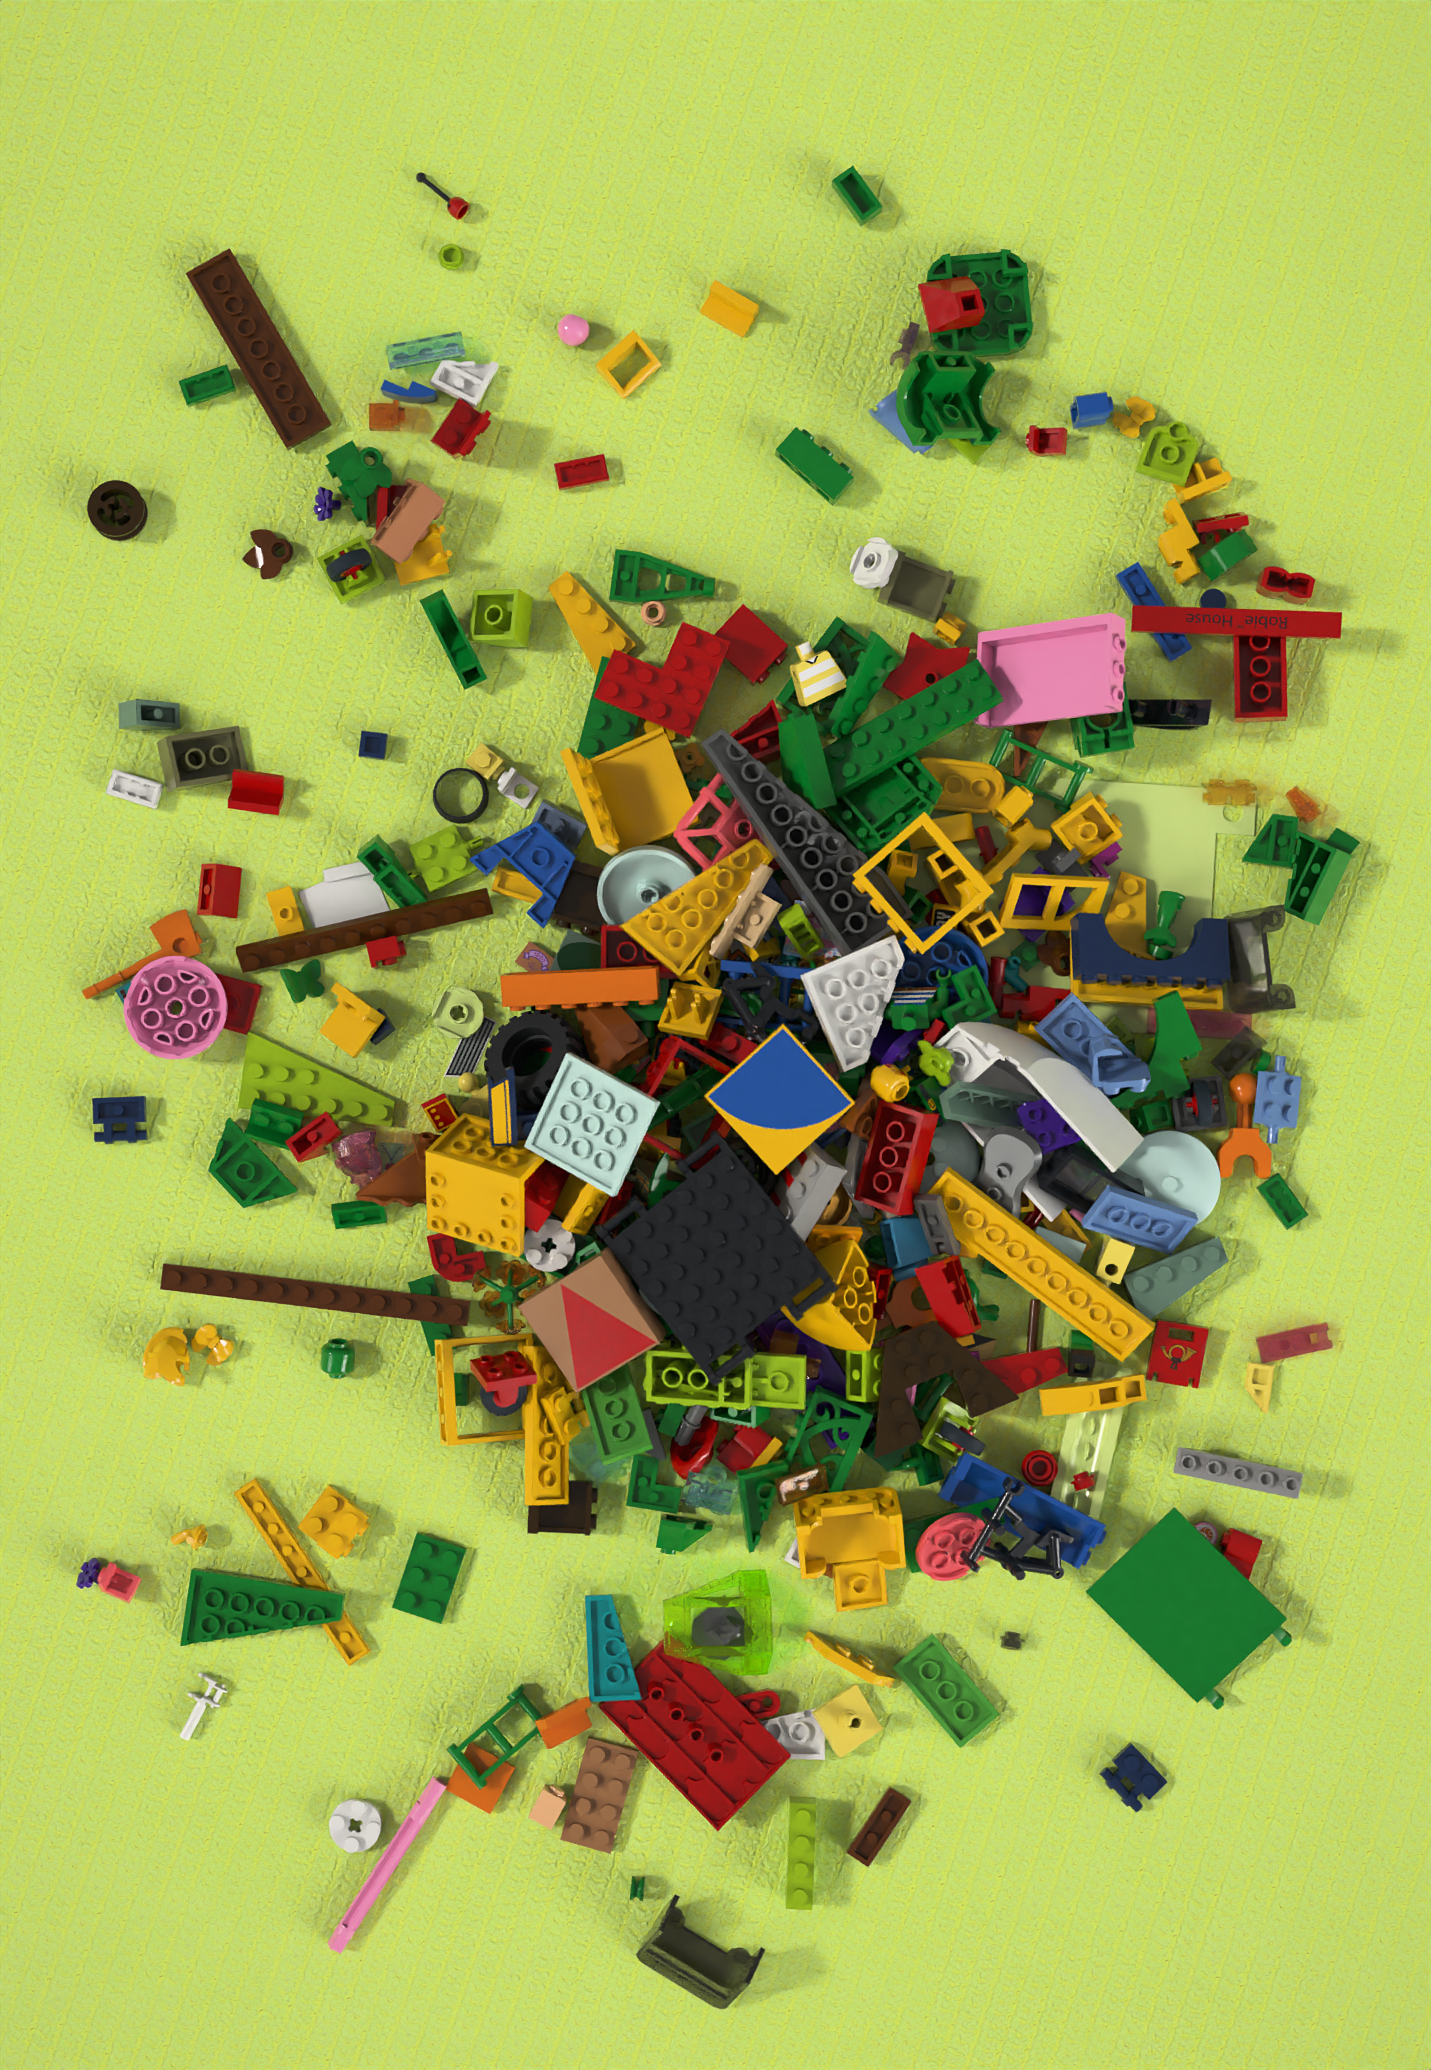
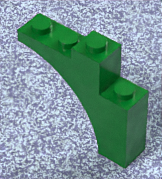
(1173, 1041)

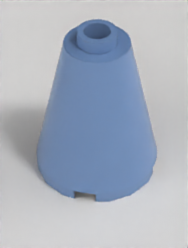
(888, 418)

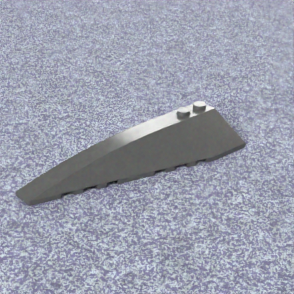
(807, 849)

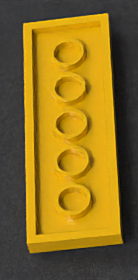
(544, 1459)

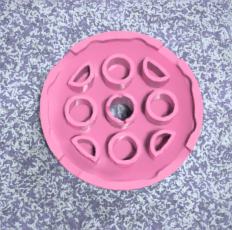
(151, 1002)

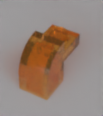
(787, 1343)

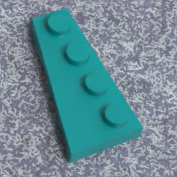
(609, 1662)

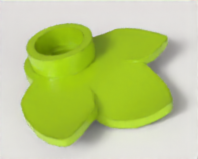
(935, 1062)

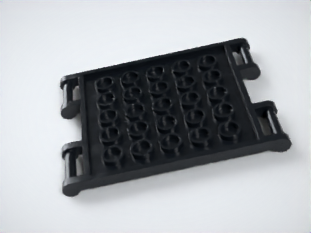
(716, 1257)

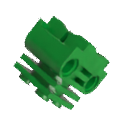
(1096, 741)

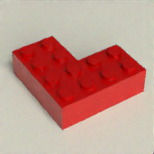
(668, 695)

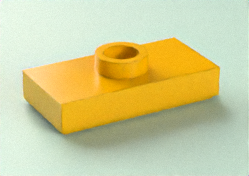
(285, 911)

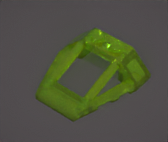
(757, 1604)

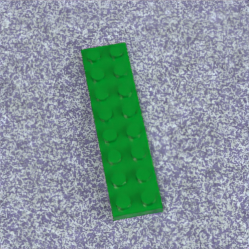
(910, 727)

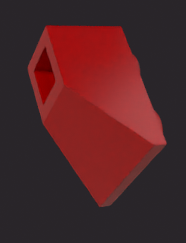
(951, 304)

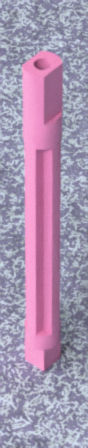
(386, 1864)

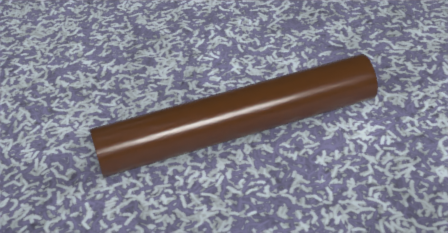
(1033, 1324)

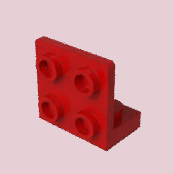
(460, 428)

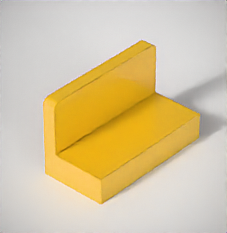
(729, 309)

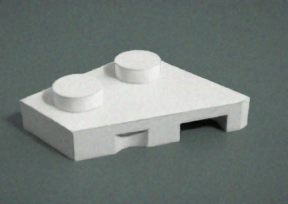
(464, 379)

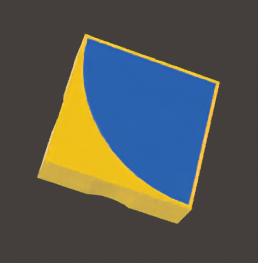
(779, 1099)

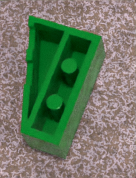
(1314, 878)

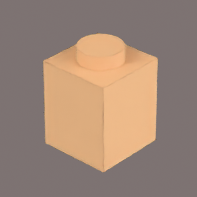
(548, 1806)

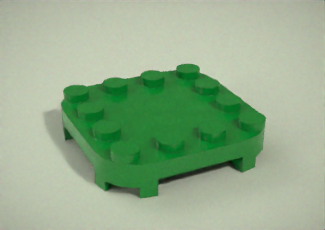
(1005, 298)

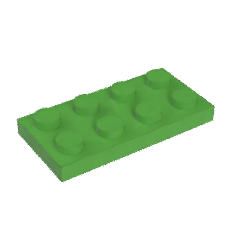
(616, 1416)
(946, 1690)

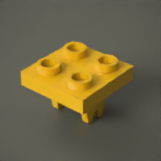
(691, 1010)

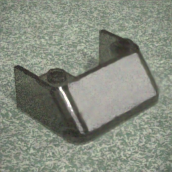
(695, 1962)

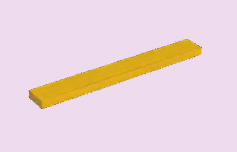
(297, 1564)

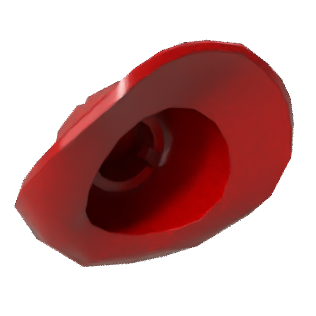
(697, 1452)

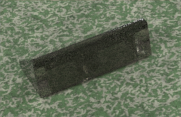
(1238, 1053)

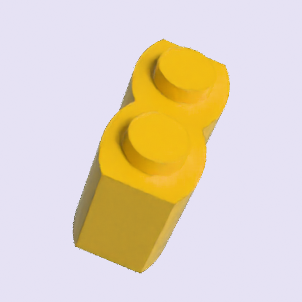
(1013, 806)

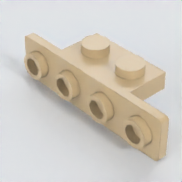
(750, 917)

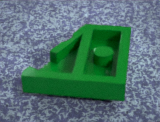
(1274, 843)

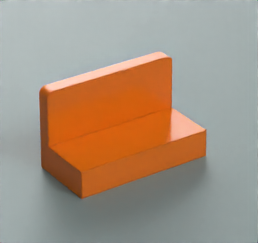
(564, 1722)

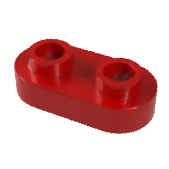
(754, 1702)

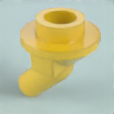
(195, 1536)

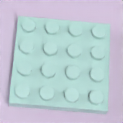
(591, 1124)

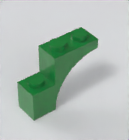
(453, 639)

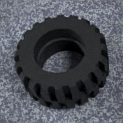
(520, 1040)

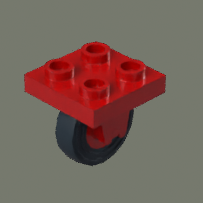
(503, 1381)

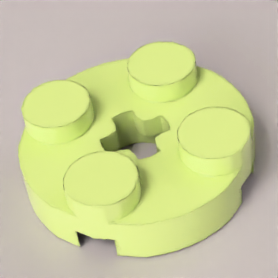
(464, 1026)

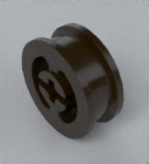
(103, 502)

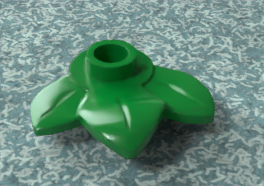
(366, 476)

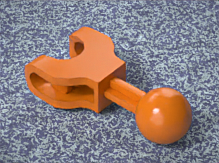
(1243, 1138)
(900, 1309)

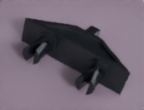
(1170, 713)

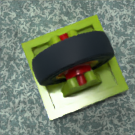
(351, 569)
(951, 1431)

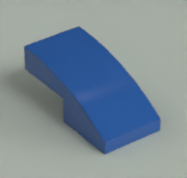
(415, 394)

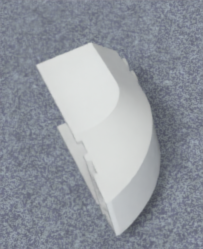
(1016, 1063)

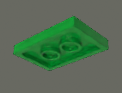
(429, 1577)

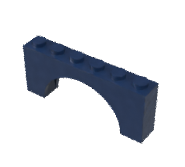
(1102, 959)

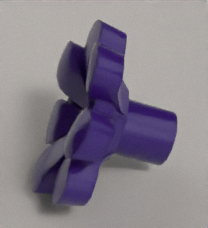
(325, 504)

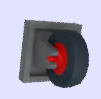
(1201, 1105)

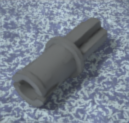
(690, 1423)

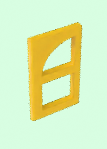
(1048, 920)

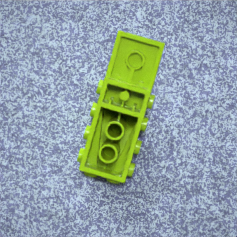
(759, 1381)

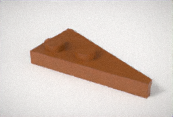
(861, 1115)

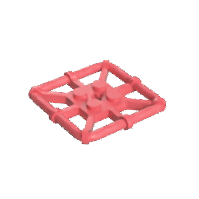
(723, 830)

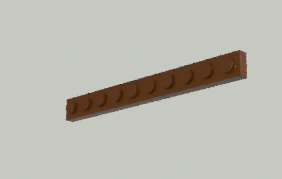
(364, 929)

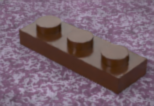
(878, 1826)

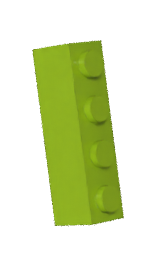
(800, 1853)

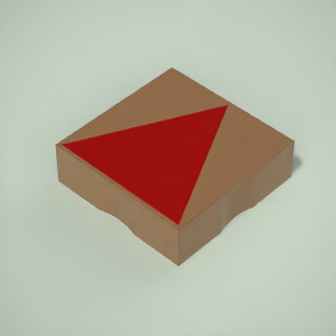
(592, 1320)

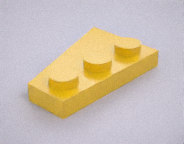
(1127, 911)

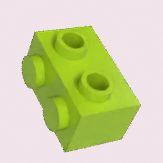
(863, 1374)

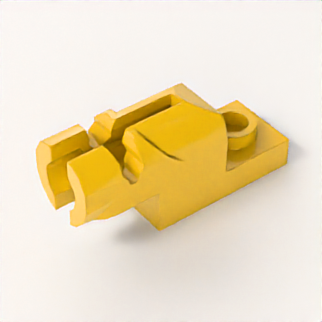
(1178, 543)

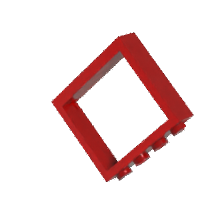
(655, 1074)

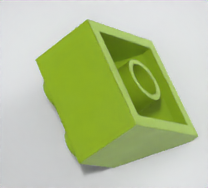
(501, 617)

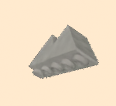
(1238, 1472)

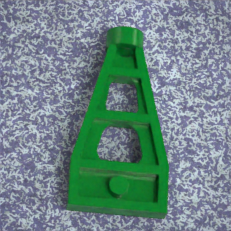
(626, 574)

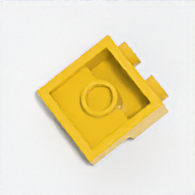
(1088, 827)
(334, 1522)

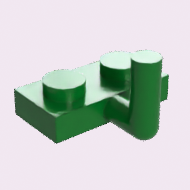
(926, 1465)

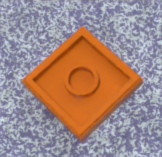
(464, 1787)

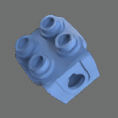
(1115, 1073)

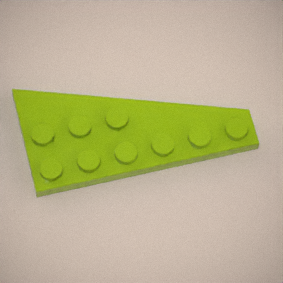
(304, 1086)

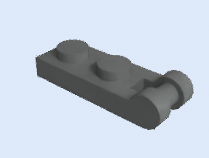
(936, 1224)

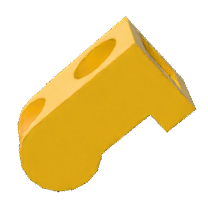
(899, 867)

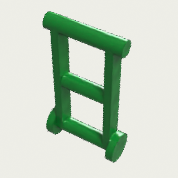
(1080, 769)
(456, 1751)

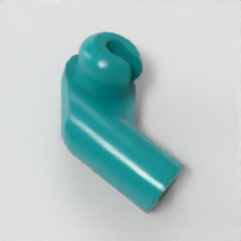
(1012, 974)

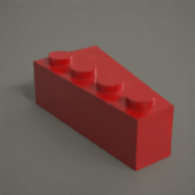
(1027, 1368)

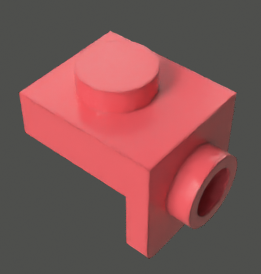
(118, 1582)

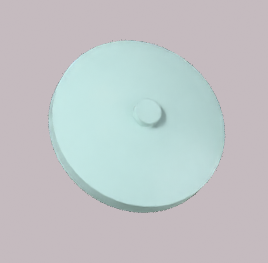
(638, 880)
(1176, 1171)

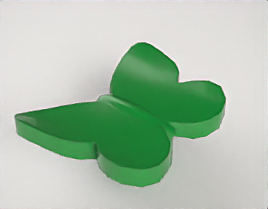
(304, 981)

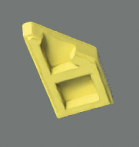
(1259, 1383)

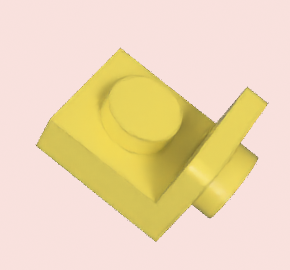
(486, 763)

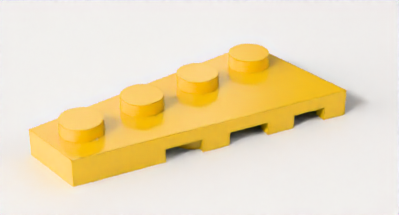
(588, 621)

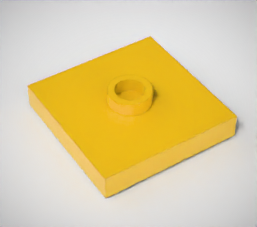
(859, 1584)

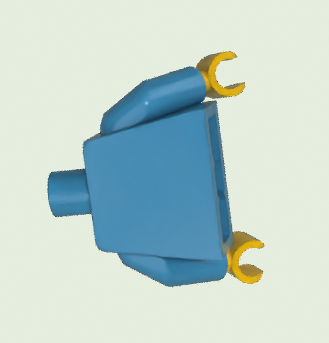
(903, 1244)

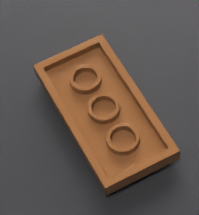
(599, 1795)

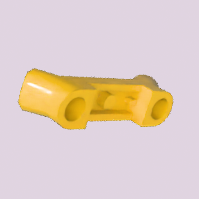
(1022, 837)

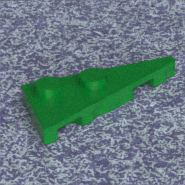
(757, 1496)

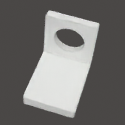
(508, 783)

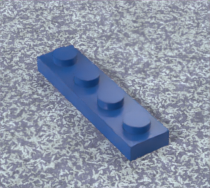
(1142, 593)

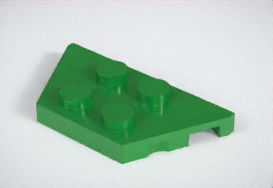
(246, 1169)

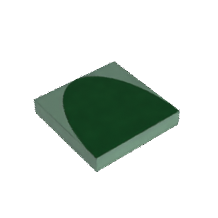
(577, 953)

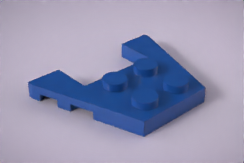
(540, 858)

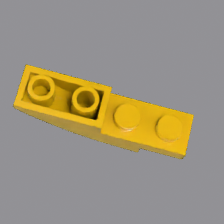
(1093, 1396)

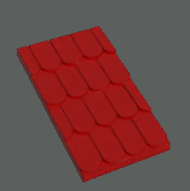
(697, 1735)

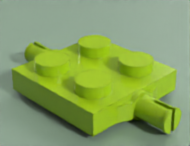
(443, 858)

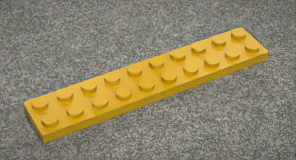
(1041, 1267)

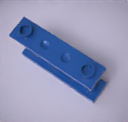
(785, 976)

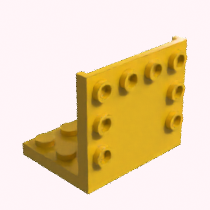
(631, 792)
(478, 1187)

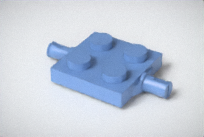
(1277, 1099)

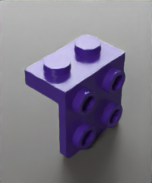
(1033, 901)
(893, 1044)
(1046, 1125)

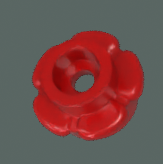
(1083, 1480)

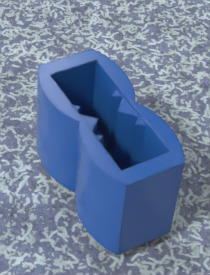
(1090, 409)

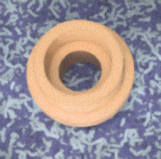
(653, 605)

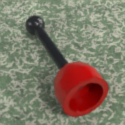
(456, 206)

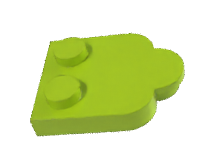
(1169, 453)

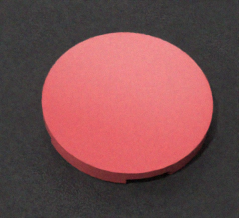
(943, 1542)

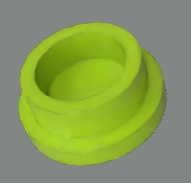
(451, 257)

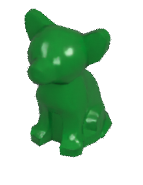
(1169, 904)

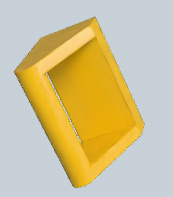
(618, 354)

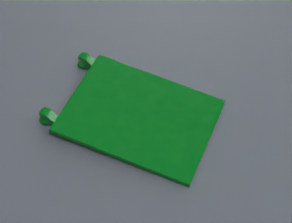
(1187, 1606)

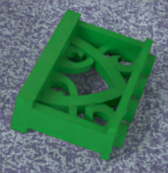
(831, 642)
(854, 1426)

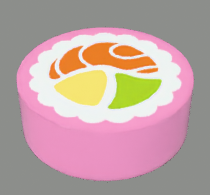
(1208, 1531)

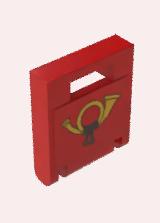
(1177, 1358)

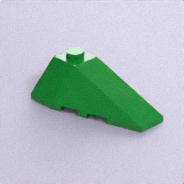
(915, 1527)

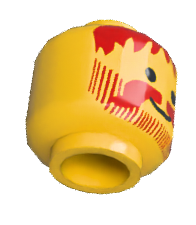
(889, 1082)

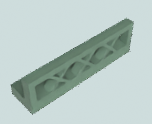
(985, 1109)

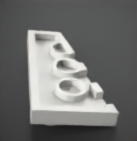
(798, 1734)

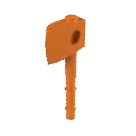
(176, 938)

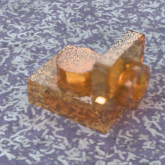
(386, 416)

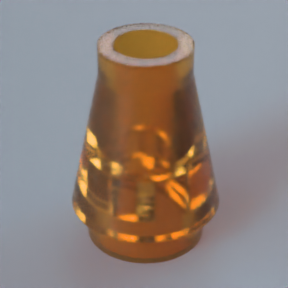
(1303, 805)

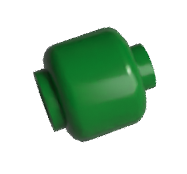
(337, 1358)

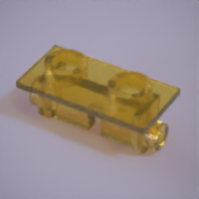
(1218, 791)

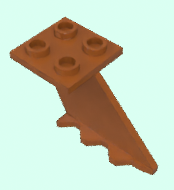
(404, 1180)

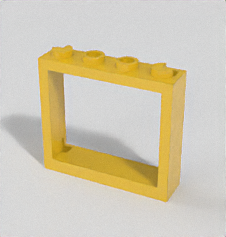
(957, 859)
(446, 1389)

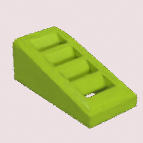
(793, 918)

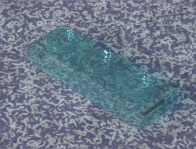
(425, 350)

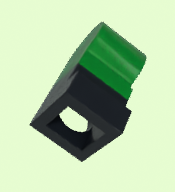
(1080, 1352)

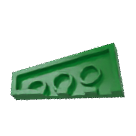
(861, 688)

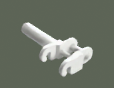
(201, 1704)

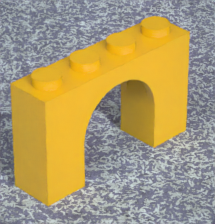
(980, 927)

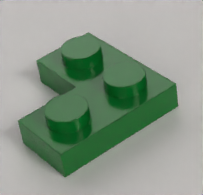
(974, 996)
(644, 1490)

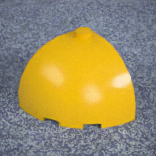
(845, 1316)

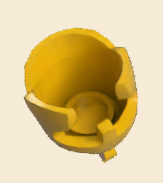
(165, 1355)

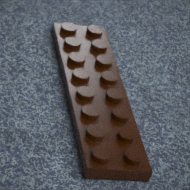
(258, 349)

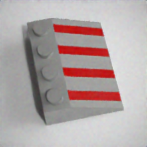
(806, 1187)

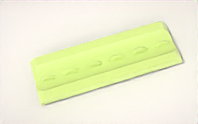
(1088, 1446)

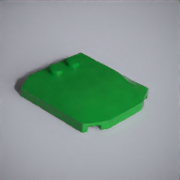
(885, 804)

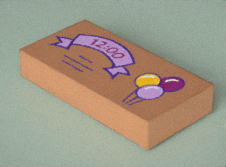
(534, 958)

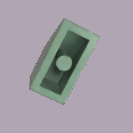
(148, 715)

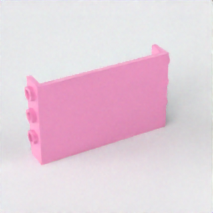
(1054, 669)

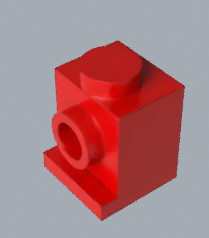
(385, 951)

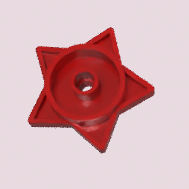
(923, 660)

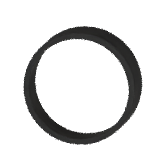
(474, 815)

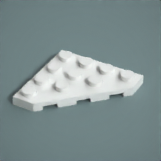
(852, 998)

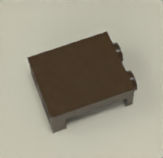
(579, 901)
(566, 1518)

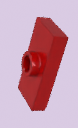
(581, 472)

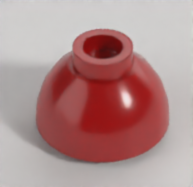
(1039, 1467)

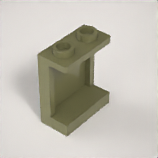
(917, 588)

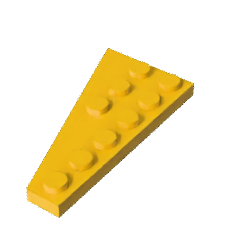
(688, 916)
(1127, 994)

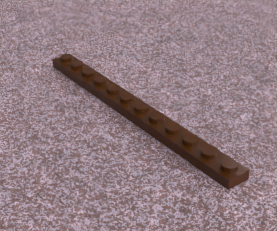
(315, 1294)

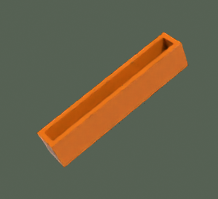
(580, 986)

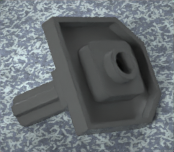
(718, 1628)

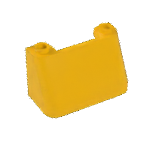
(849, 1528)

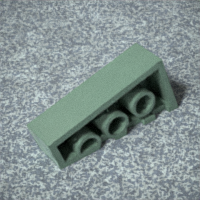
(1170, 1277)

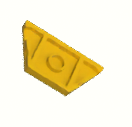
(841, 1656)

